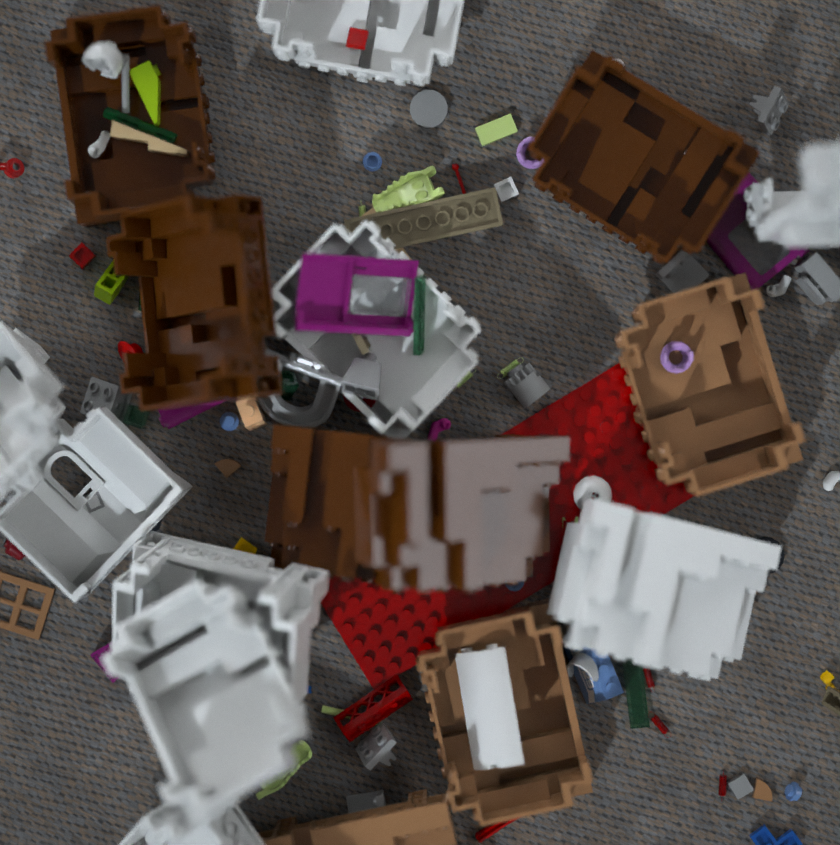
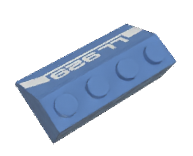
(607, 684)

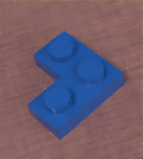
(763, 836)

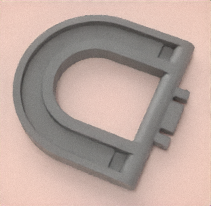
(310, 415)

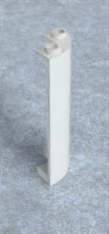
(489, 707)

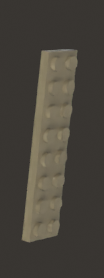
(435, 218)

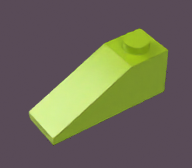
(149, 87)
(109, 285)

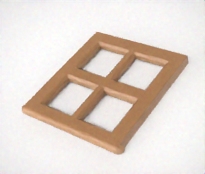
(18, 605)

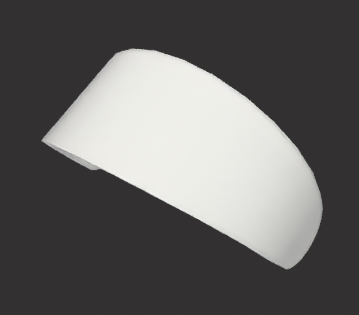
(585, 662)

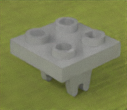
(770, 109)
(376, 747)

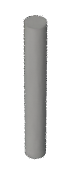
(125, 84)

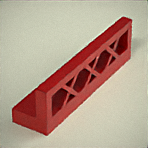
(375, 711)

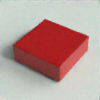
(357, 38)
(82, 255)

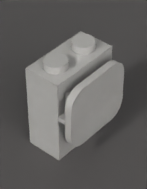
(818, 280)

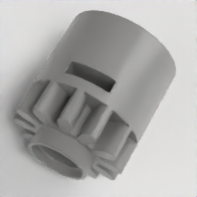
(526, 384)

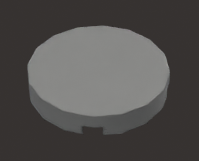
(428, 108)

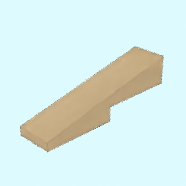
(155, 145)

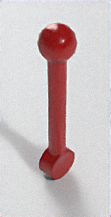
(455, 167)

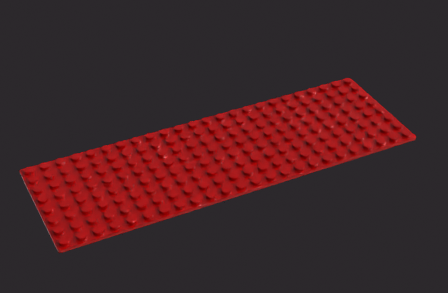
(604, 441)

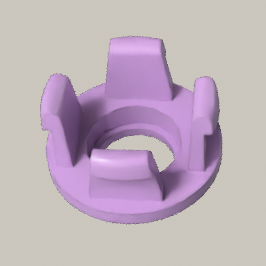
(524, 144)
(687, 354)

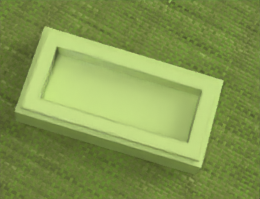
(496, 129)

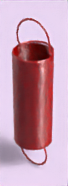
(649, 678)
(659, 724)
(722, 784)

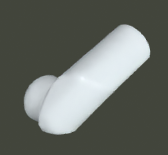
(99, 146)
(779, 289)
(830, 480)

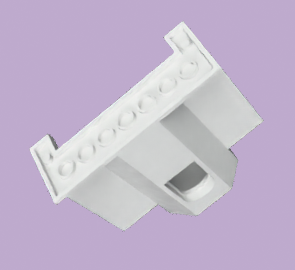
(59, 532)

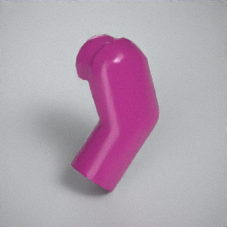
(438, 426)

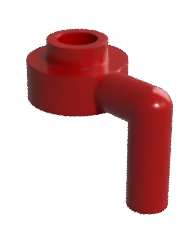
(8, 169)

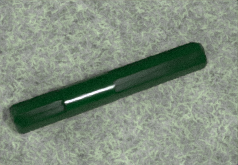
(140, 125)

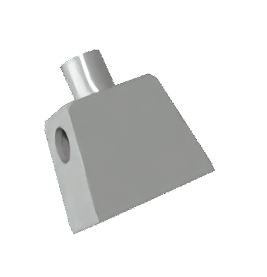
(363, 377)

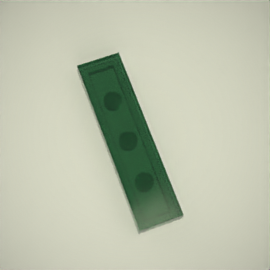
(419, 315)
(635, 694)

